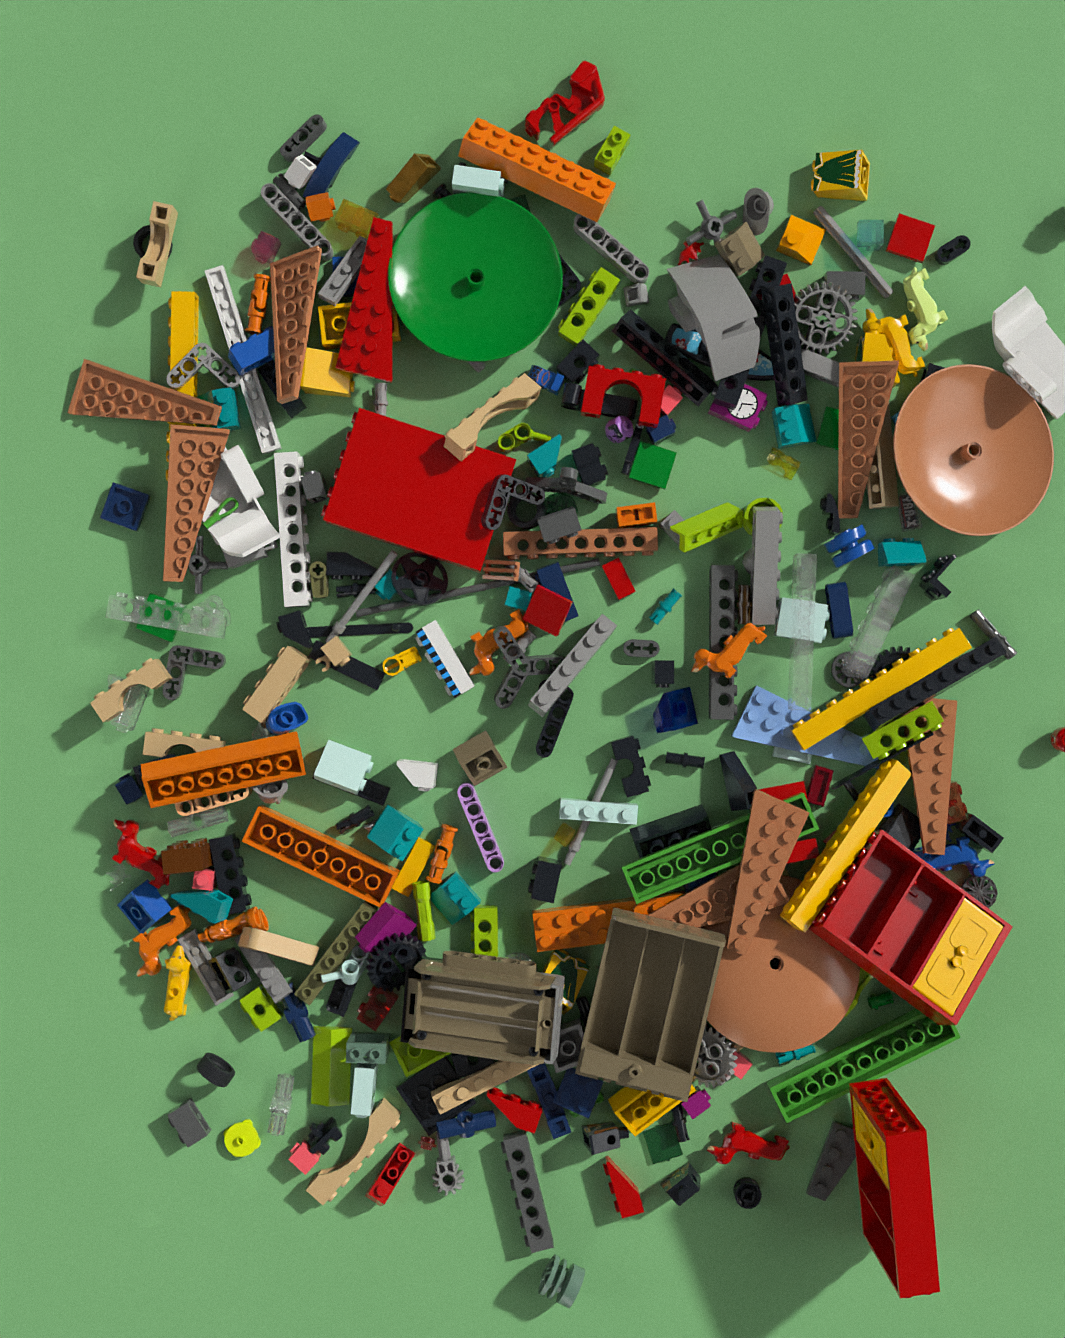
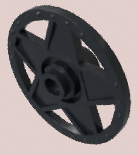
(419, 579)

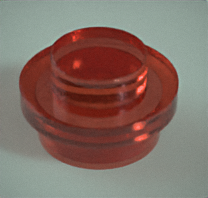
(427, 1143)

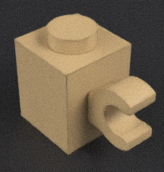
(335, 652)

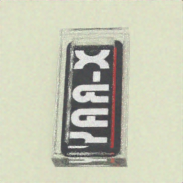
(908, 513)

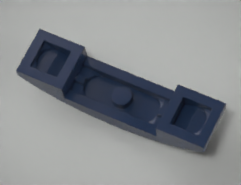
(331, 164)
(546, 1093)

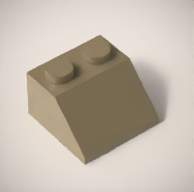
(740, 249)
(479, 758)

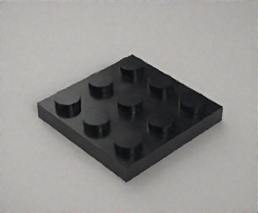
(418, 1097)

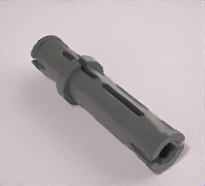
(991, 632)

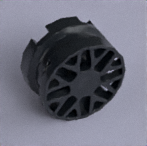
(747, 1193)

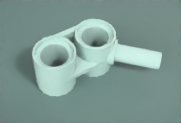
(353, 964)

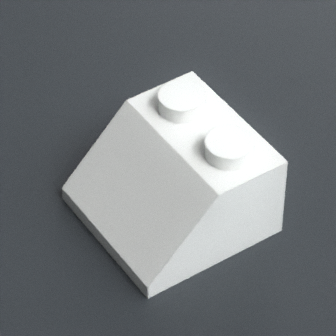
(419, 773)

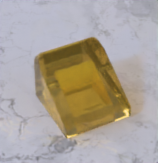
(564, 834)

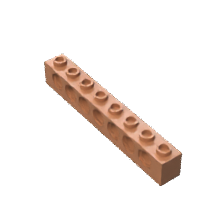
(648, 535)

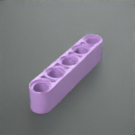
(480, 837)

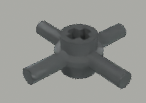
(710, 221)
(207, 565)

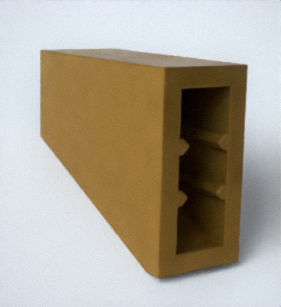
(412, 177)

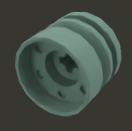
(564, 1282)

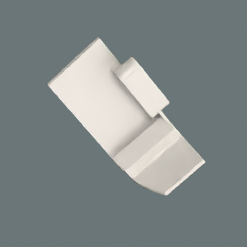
(1031, 350)
(248, 526)

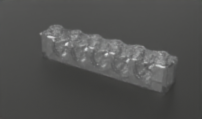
(117, 610)

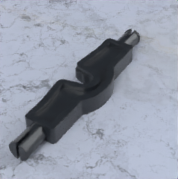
(632, 448)

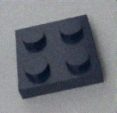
(125, 506)
(578, 1093)

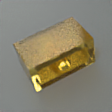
(354, 218)

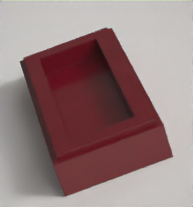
(819, 785)

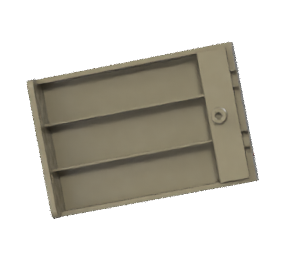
(650, 1004)

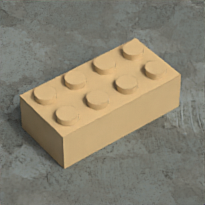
(277, 683)

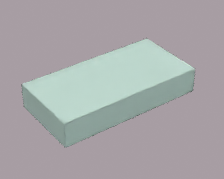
(791, 755)

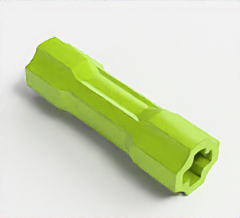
(422, 896)

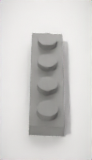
(344, 273)
(199, 956)
(267, 973)

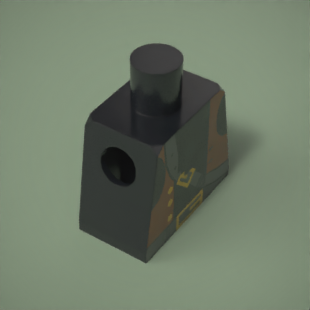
(603, 1136)
(681, 1185)

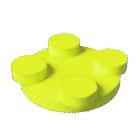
(241, 1138)

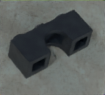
(636, 782)

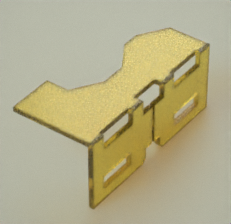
(788, 468)

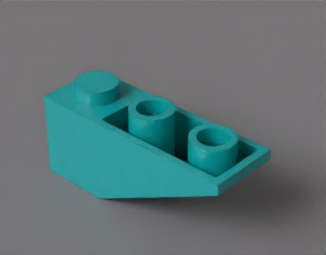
(210, 904)

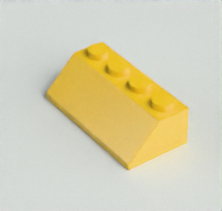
(641, 1108)

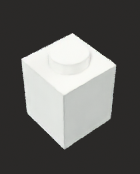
(300, 172)

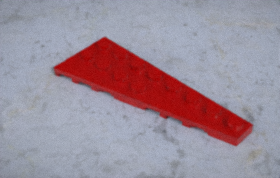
(368, 331)

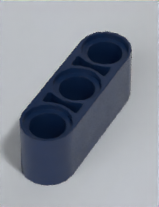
(840, 612)

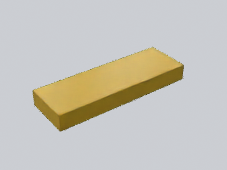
(413, 866)

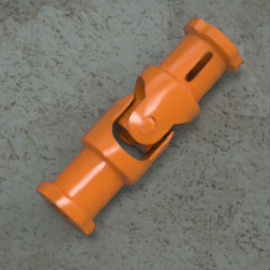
(258, 302)
(439, 862)

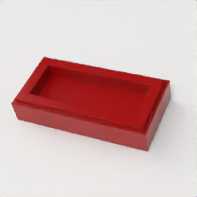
(618, 578)

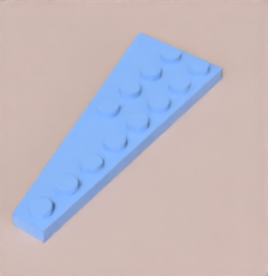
(770, 721)

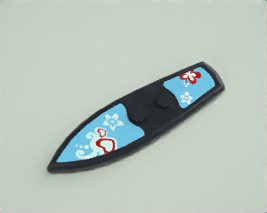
(692, 346)

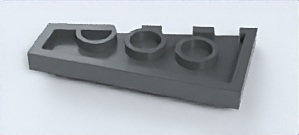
(833, 1161)

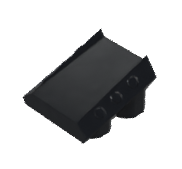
(903, 827)

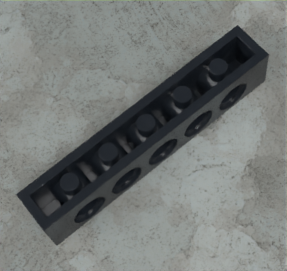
(784, 344)
(664, 357)

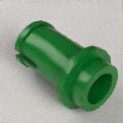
(880, 1000)

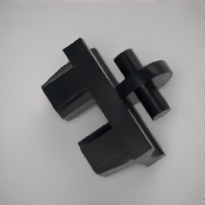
(321, 1133)

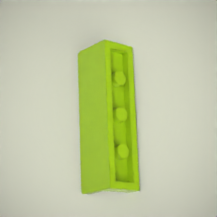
(708, 526)

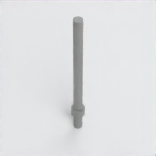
(339, 626)
(574, 845)

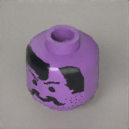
(619, 429)

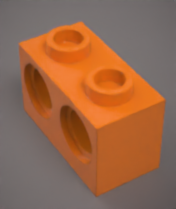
(636, 515)

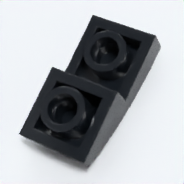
(829, 507)

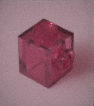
(265, 247)

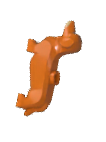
(486, 644)
(731, 653)
(157, 938)

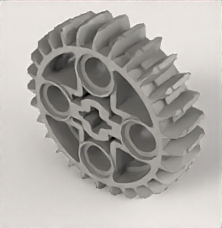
(831, 320)

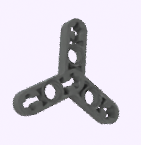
(568, 484)
(514, 670)

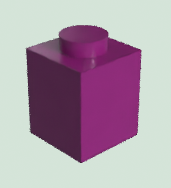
(697, 1102)

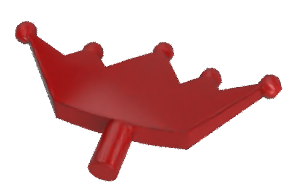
(690, 252)

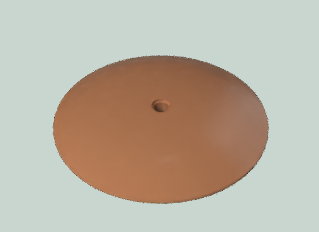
(1008, 444)
(786, 1004)

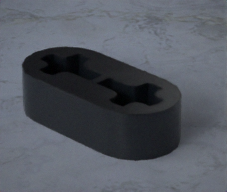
(955, 253)

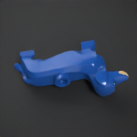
(957, 854)

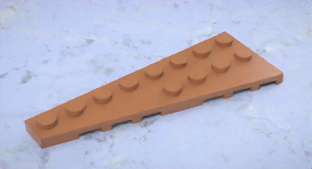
(116, 394)

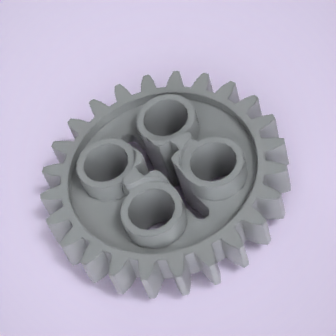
(709, 1056)

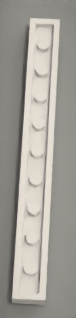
(249, 381)

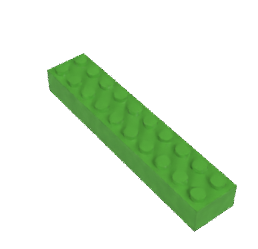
(697, 856)
(858, 1061)

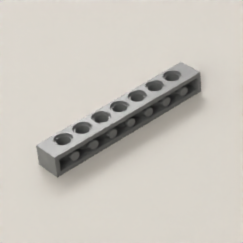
(716, 574)

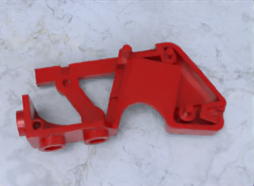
(585, 100)

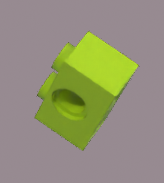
(612, 150)
(271, 1012)

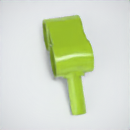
(516, 440)

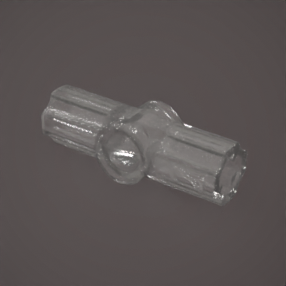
(186, 824)
(281, 1104)

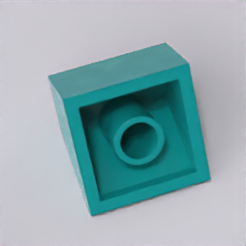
(229, 414)
(793, 425)
(544, 459)
(900, 553)
(395, 832)
(454, 898)

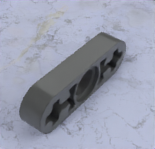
(316, 132)

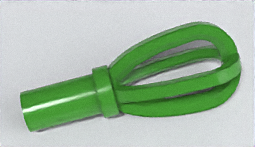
(216, 517)

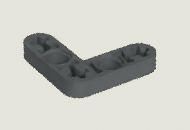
(181, 663)

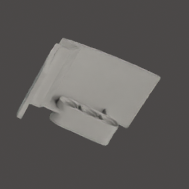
(719, 311)

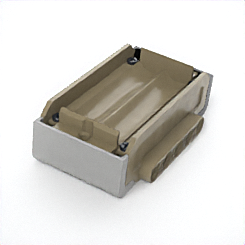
(482, 1007)

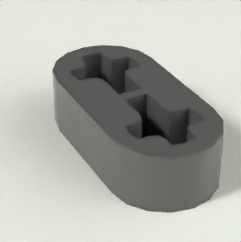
(641, 643)

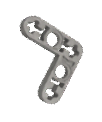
(205, 361)

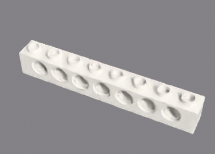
(283, 462)

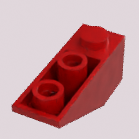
(521, 1113)
(390, 1175)
(626, 1192)

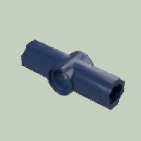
(297, 1015)
(466, 1124)

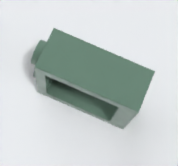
(373, 1045)

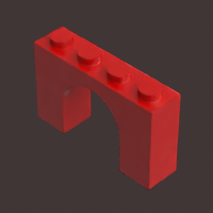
(601, 380)
(803, 849)

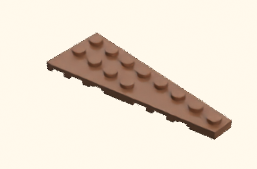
(292, 306)
(862, 408)
(191, 474)
(931, 776)
(767, 847)
(711, 901)

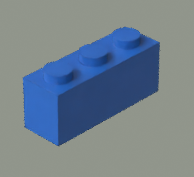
(253, 352)

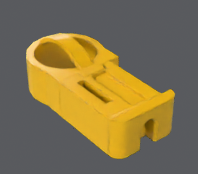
(404, 659)

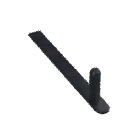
(364, 629)
(846, 781)

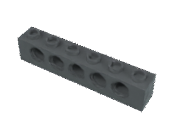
(543, 1238)

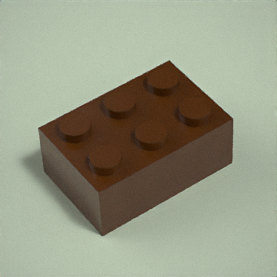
(186, 856)

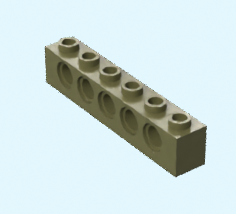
(336, 953)

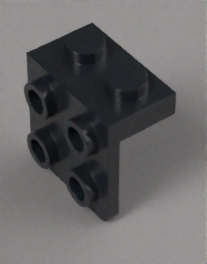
(930, 584)

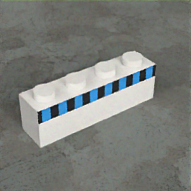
(444, 658)

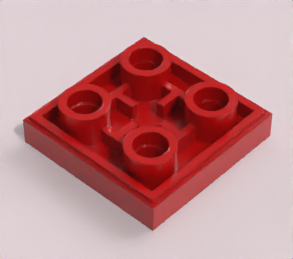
(910, 238)
(547, 610)

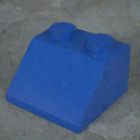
(144, 906)

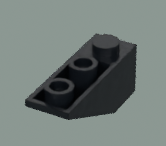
(268, 373)
(345, 564)
(737, 782)

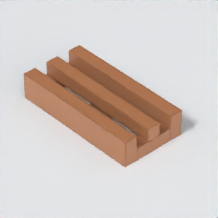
(488, 570)

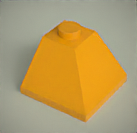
(801, 240)

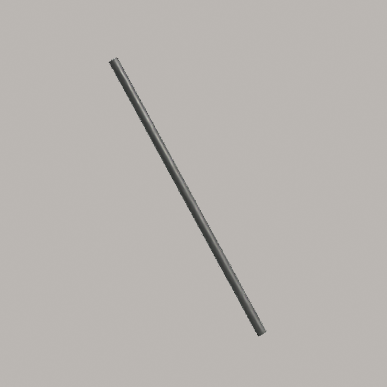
(470, 589)

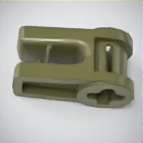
(320, 582)

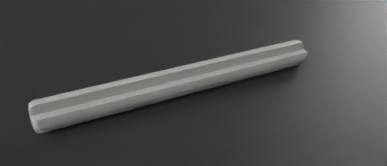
(853, 252)

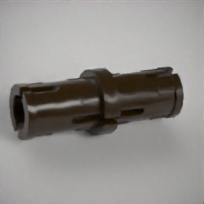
(744, 604)

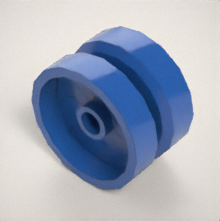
(849, 546)

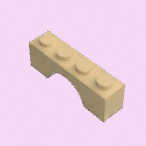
(162, 227)
(110, 703)
(160, 743)

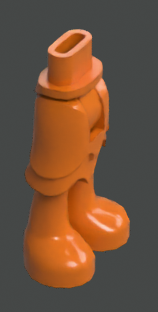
(230, 928)

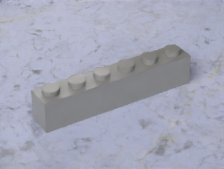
(765, 565)
(572, 665)

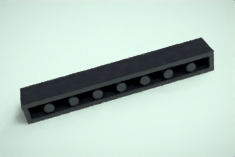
(934, 684)

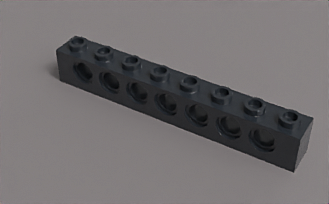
(774, 270)

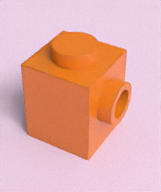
(320, 207)

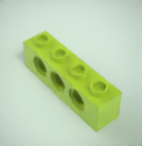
(608, 284)
(873, 740)
(489, 914)

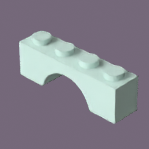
(598, 811)

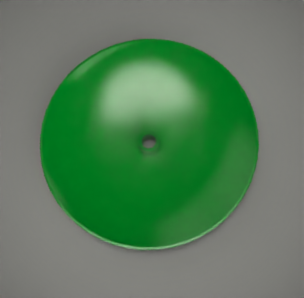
(480, 239)

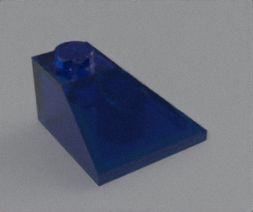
(675, 711)

